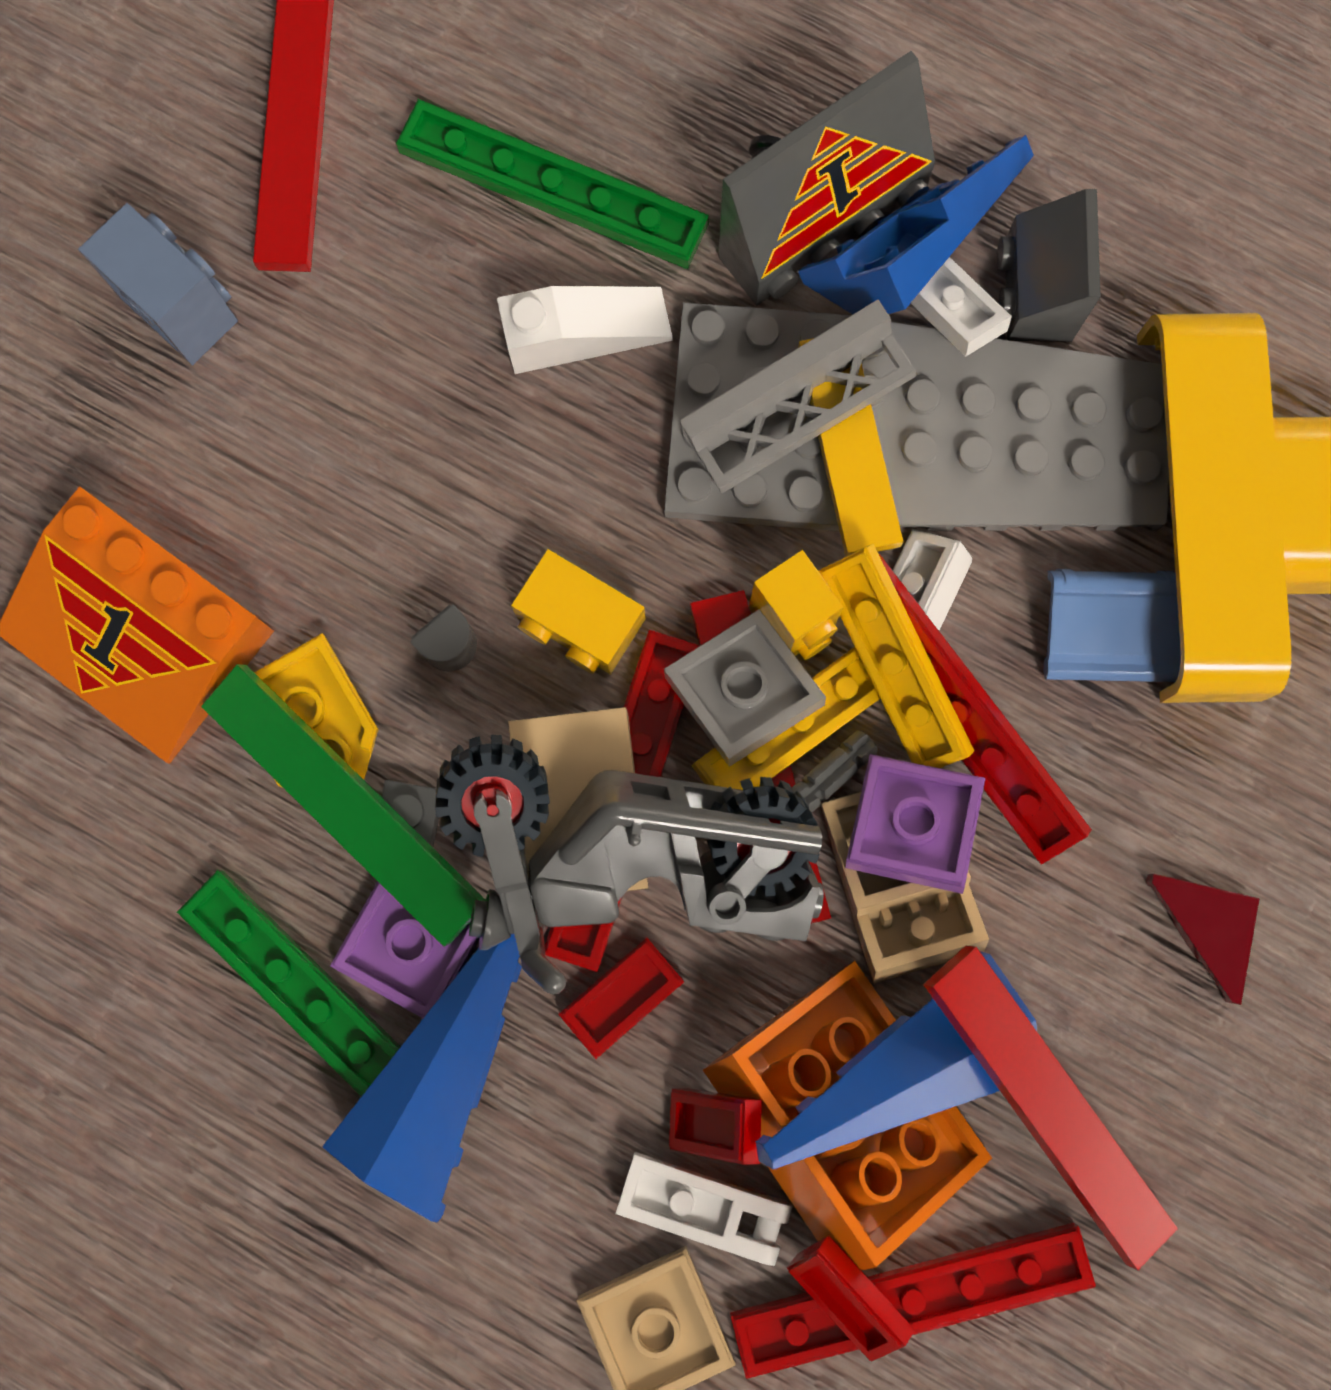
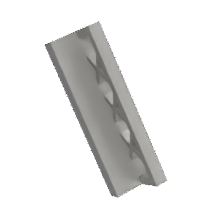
(789, 379)

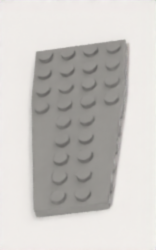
(965, 443)

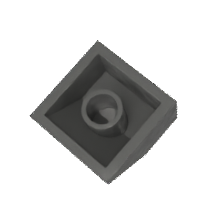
(1051, 268)

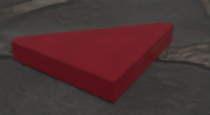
(1215, 927)

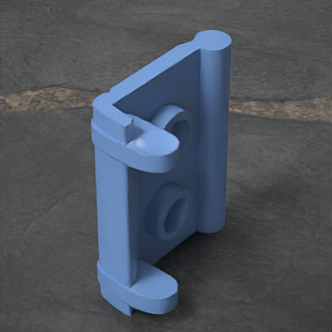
(1113, 626)

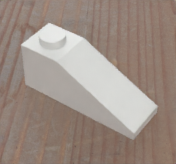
(580, 323)

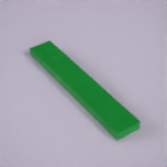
(553, 183)
(343, 803)
(290, 981)

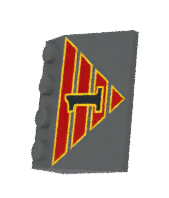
(827, 181)

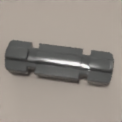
(836, 769)

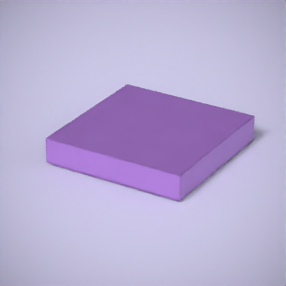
(915, 823)
(399, 956)

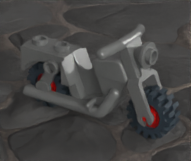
(618, 835)

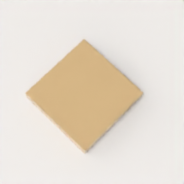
(656, 1327)

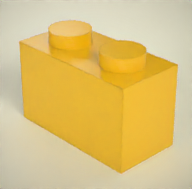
(798, 605)
(577, 613)

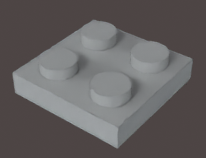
(744, 687)

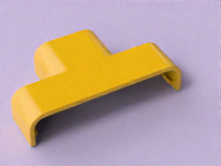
(1243, 506)

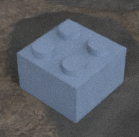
(161, 281)

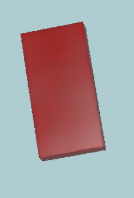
(621, 998)
(715, 1125)
(850, 1299)

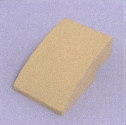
(572, 753)
(898, 921)

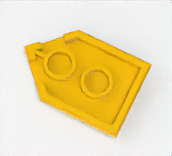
(325, 699)

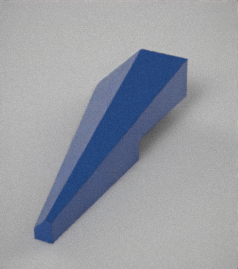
(916, 240)
(896, 1079)
(414, 1113)

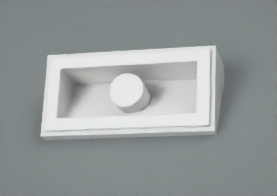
(932, 571)

